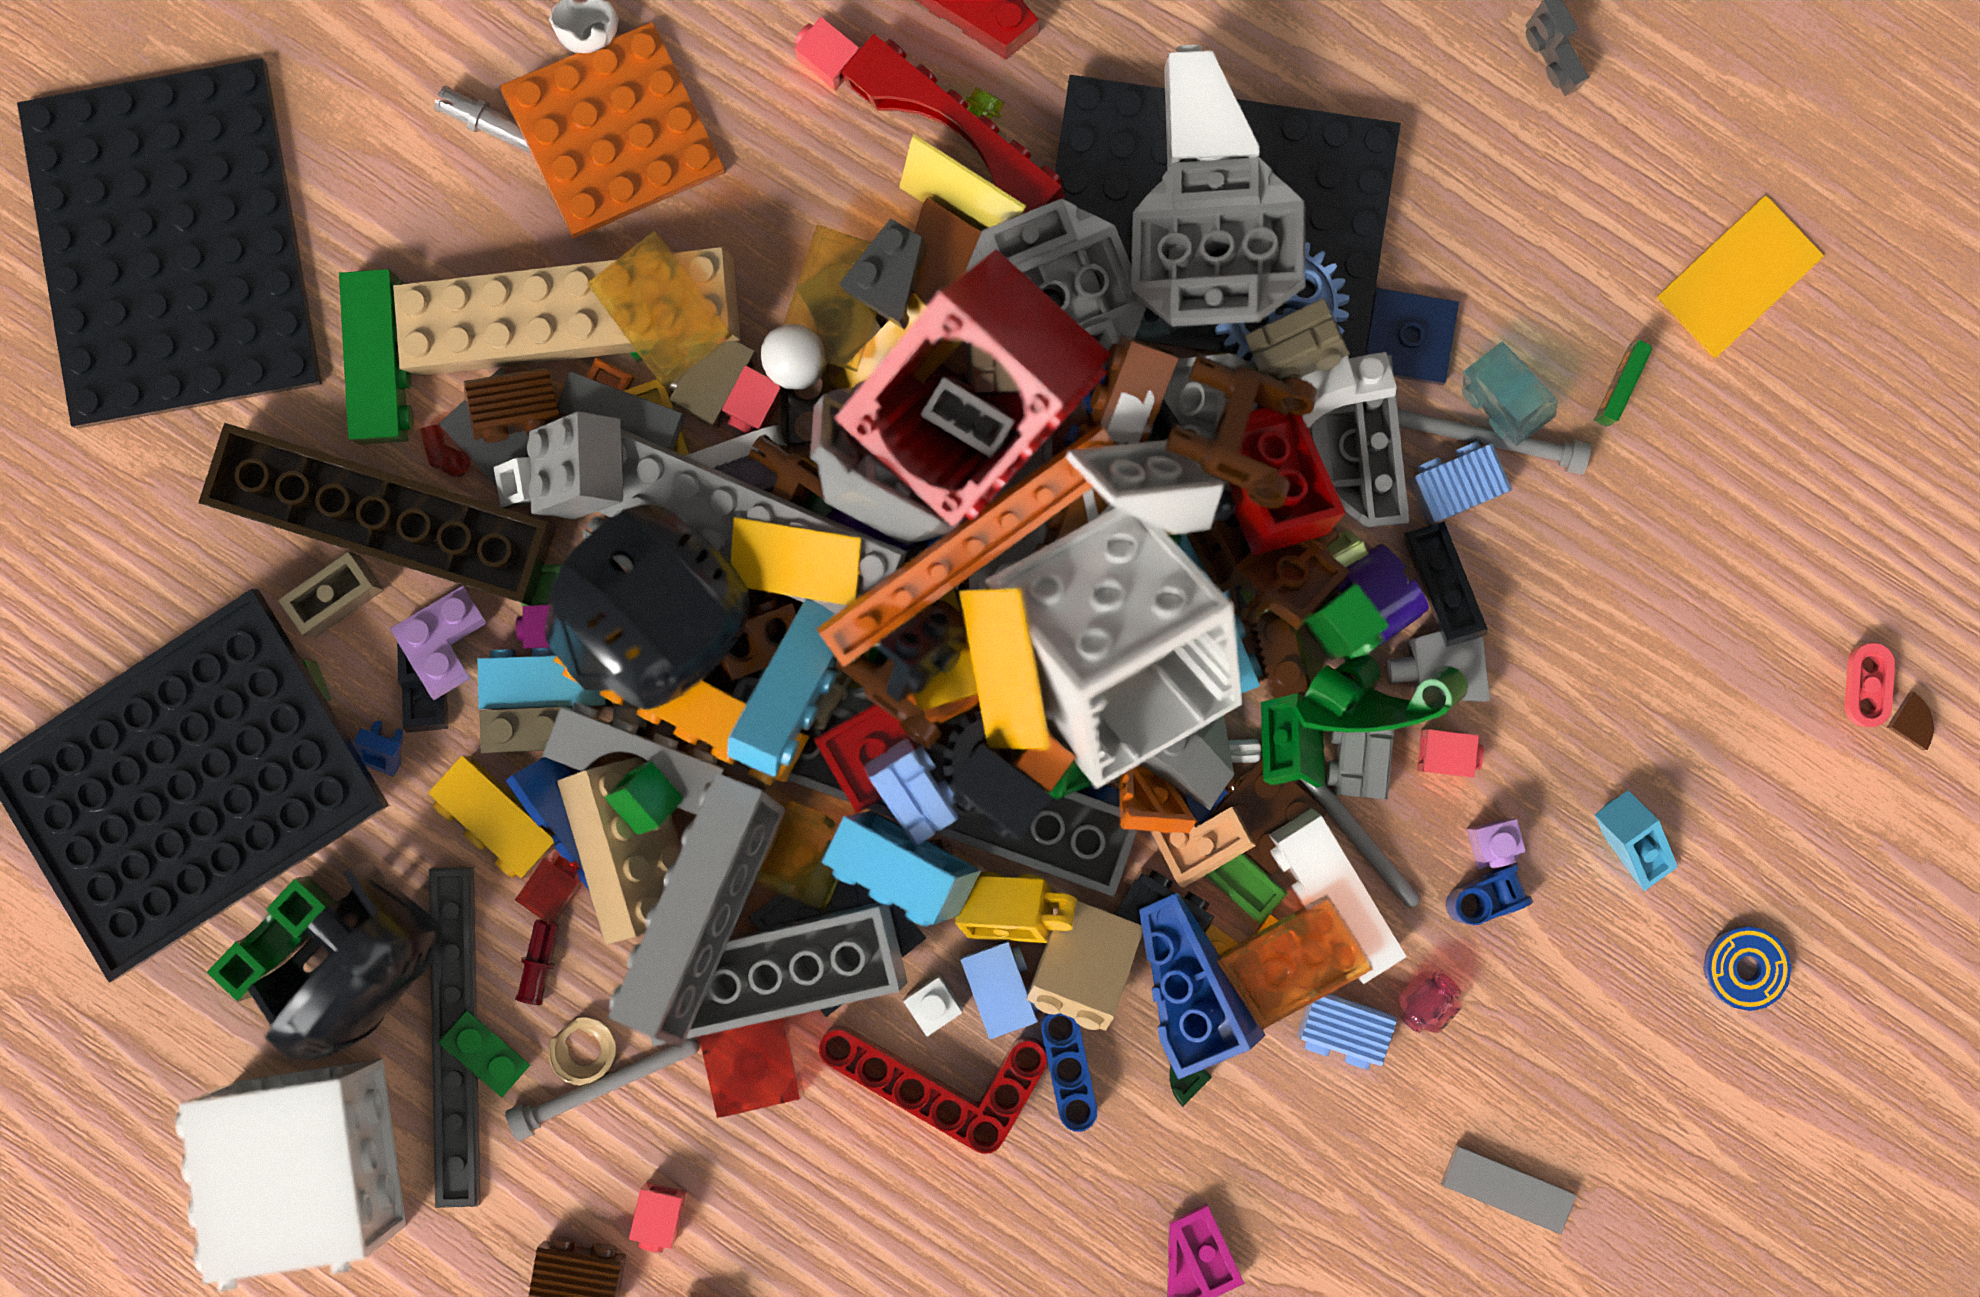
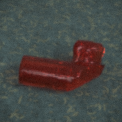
(441, 456)

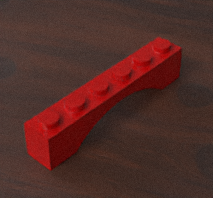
(893, 84)

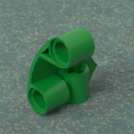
(1348, 706)

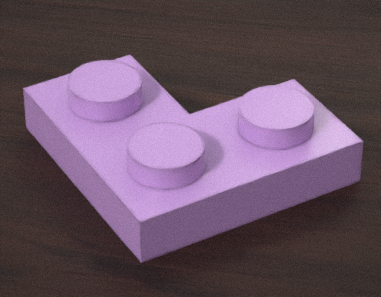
(428, 639)

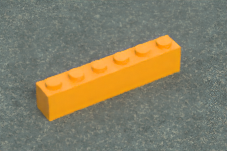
(701, 714)

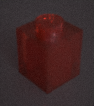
(550, 888)

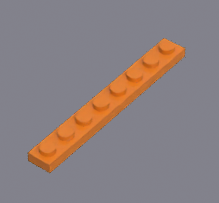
(959, 553)

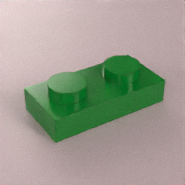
(483, 1053)

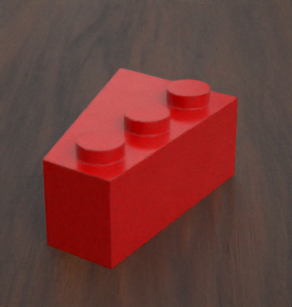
(995, 24)

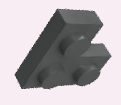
(1550, 33)

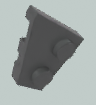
(888, 272)

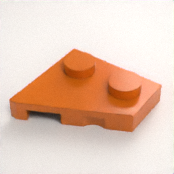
(1152, 803)

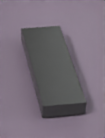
(636, 414)

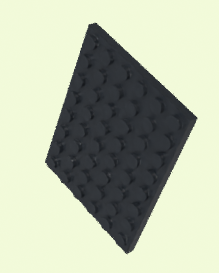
(1335, 162)
(169, 243)
(185, 785)

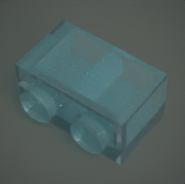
(1508, 394)

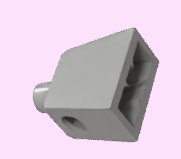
(969, 415)
(1431, 653)

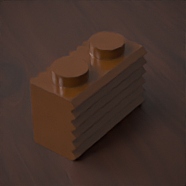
(510, 404)
(1280, 656)
(576, 1271)

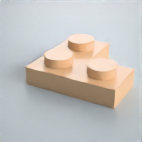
(1205, 846)

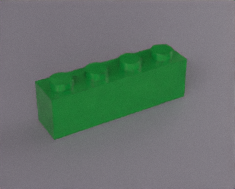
(371, 359)
(1347, 625)

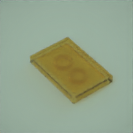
(824, 306)

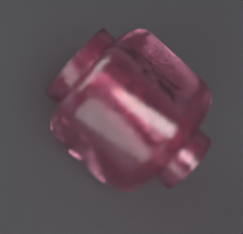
(1430, 1002)

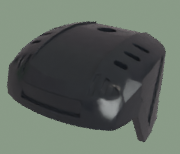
(674, 605)
(375, 951)

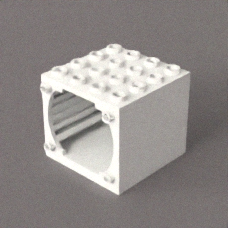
(1124, 642)
(291, 1172)

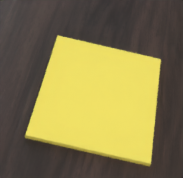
(955, 187)

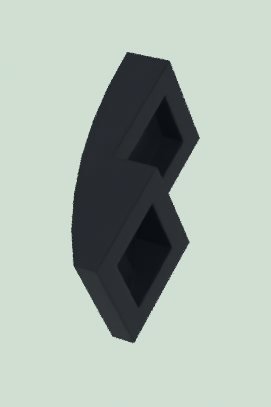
(418, 707)

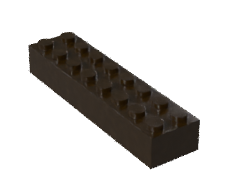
(377, 514)

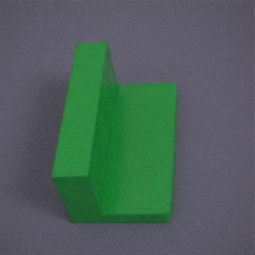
(1287, 747)

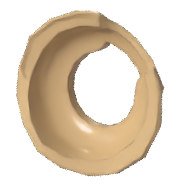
(567, 1068)

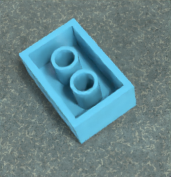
(896, 871)

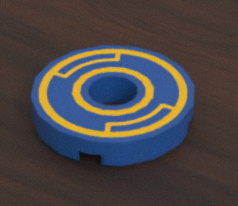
(1771, 974)

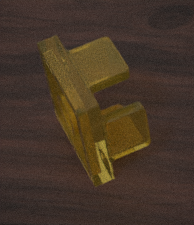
(796, 856)

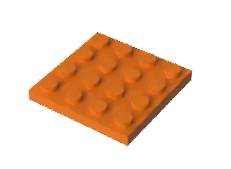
(612, 130)

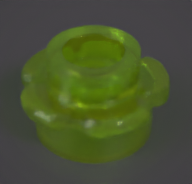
(984, 104)

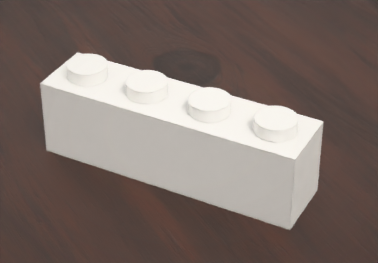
(1322, 869)

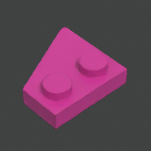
(1199, 1257)

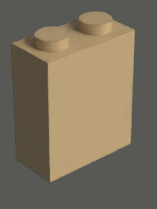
(1086, 967)

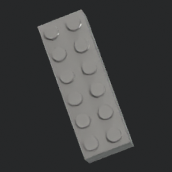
(696, 910)
(802, 969)

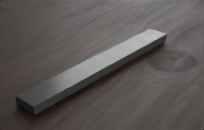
(454, 1084)

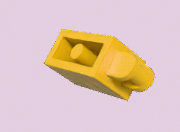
(1014, 909)

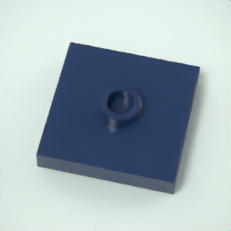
(1414, 332)

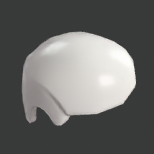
(584, 25)
(793, 356)

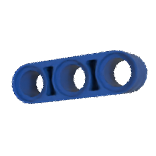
(1069, 1089)

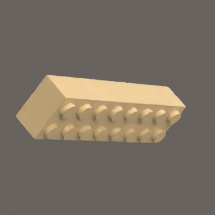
(531, 315)

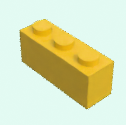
(492, 817)

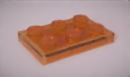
(1294, 962)

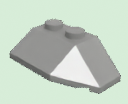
(1365, 460)
(1197, 764)

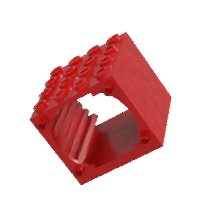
(1027, 333)

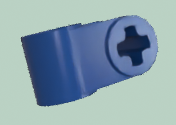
(1496, 895)

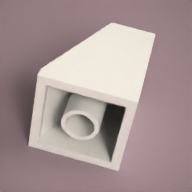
(1202, 110)

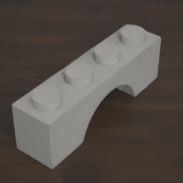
(582, 738)

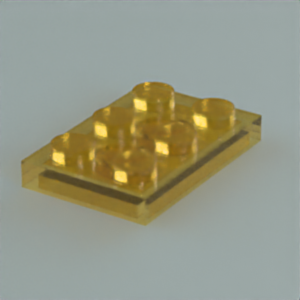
(660, 309)

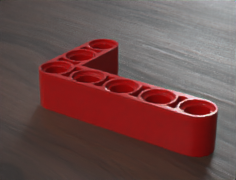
(937, 1091)

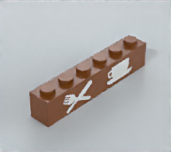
(1127, 410)

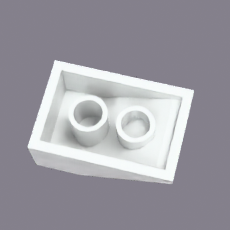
(1152, 484)

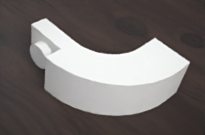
(1349, 383)

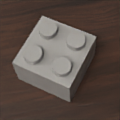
(575, 466)

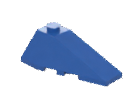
(541, 797)
(1196, 1003)

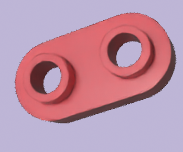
(1874, 685)

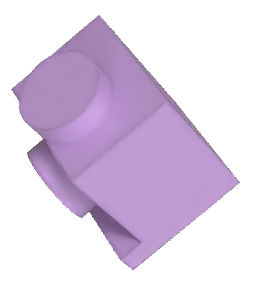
(1496, 843)

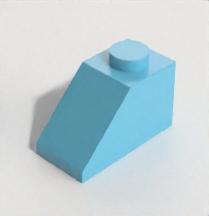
(1636, 839)

